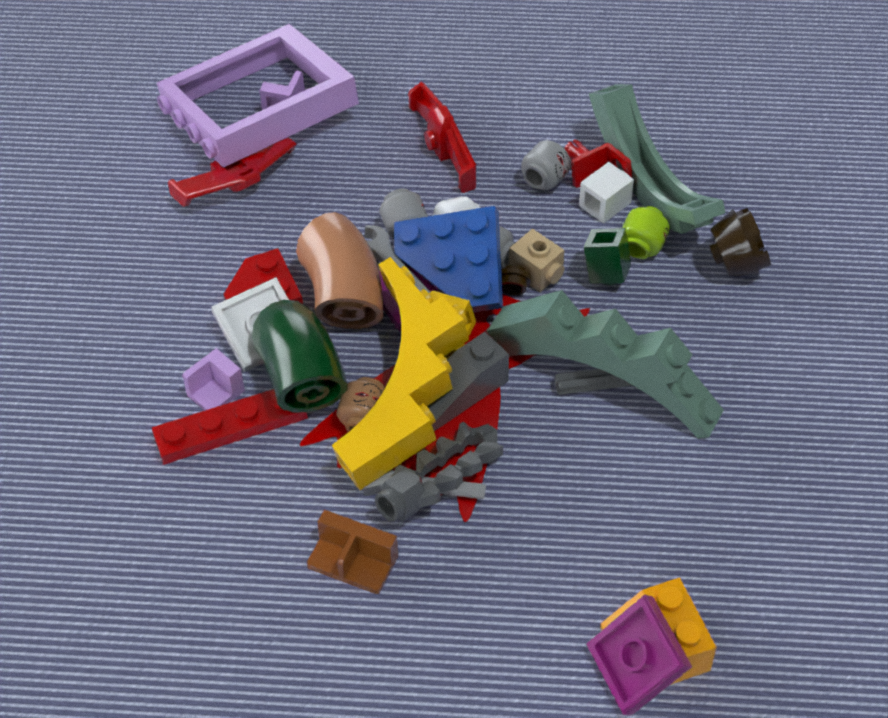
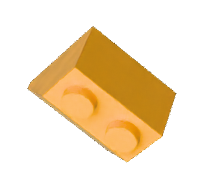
(683, 621)

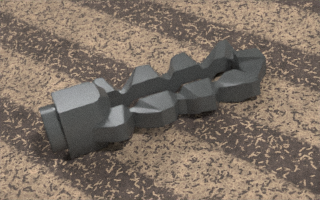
(407, 494)

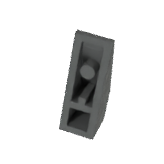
(476, 372)

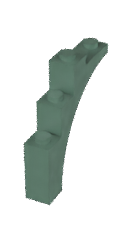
(605, 340)

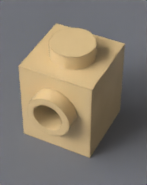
(539, 258)

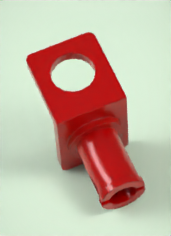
(587, 162)

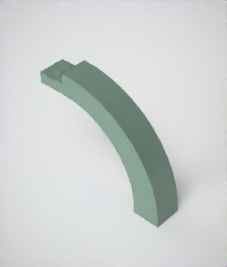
(653, 180)

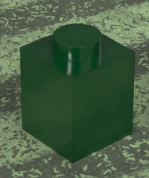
(607, 256)

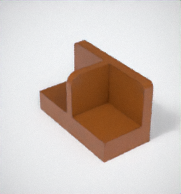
(353, 552)

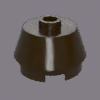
(739, 244)

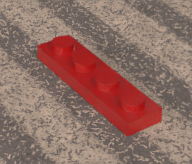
(222, 426)

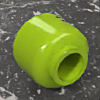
(645, 231)

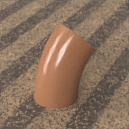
(341, 272)

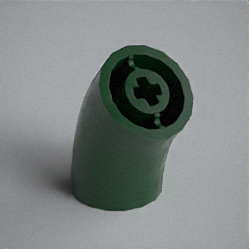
(298, 357)

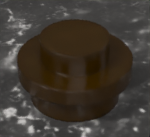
(515, 280)

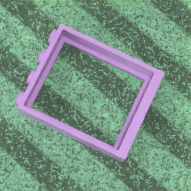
(332, 95)

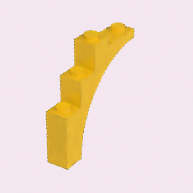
(400, 418)

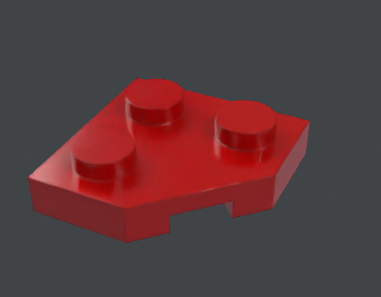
(260, 269)

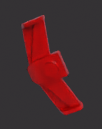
(443, 134)
(234, 176)

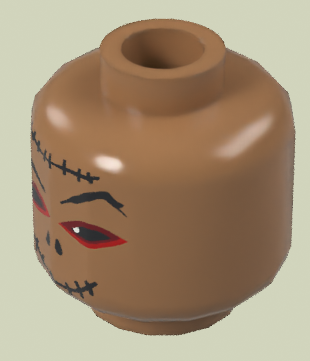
(358, 400)

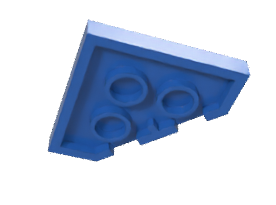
(456, 254)

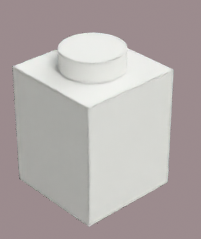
(606, 192)

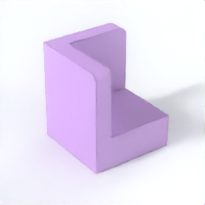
(275, 93)
(213, 381)

